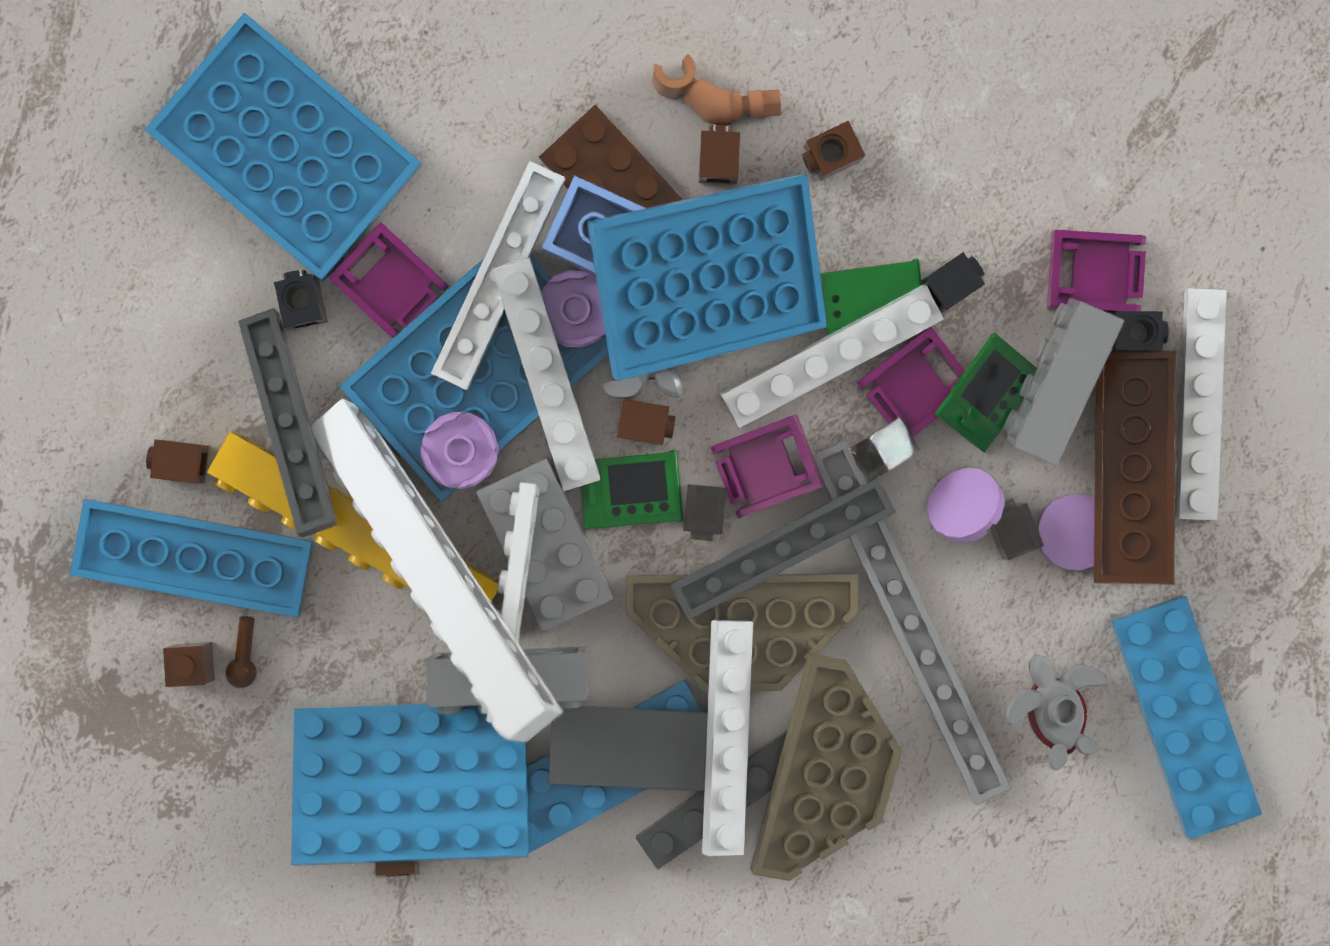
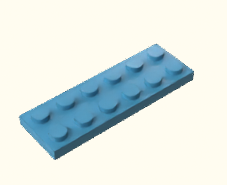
(191, 558)
(1186, 717)
(561, 808)

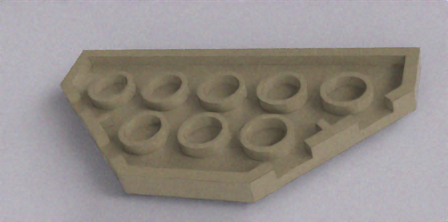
(788, 615)
(829, 773)

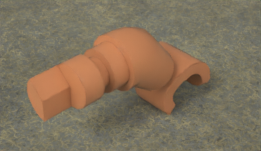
(712, 103)

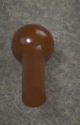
(242, 671)

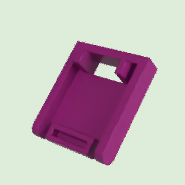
(1101, 270)
(395, 285)
(908, 383)
(762, 468)

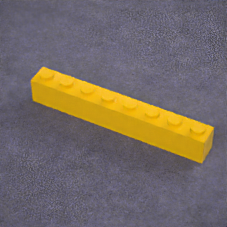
(255, 472)

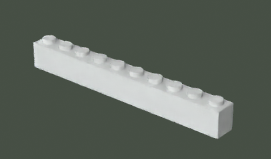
(436, 574)

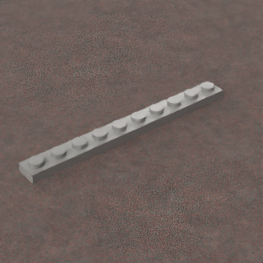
(917, 636)

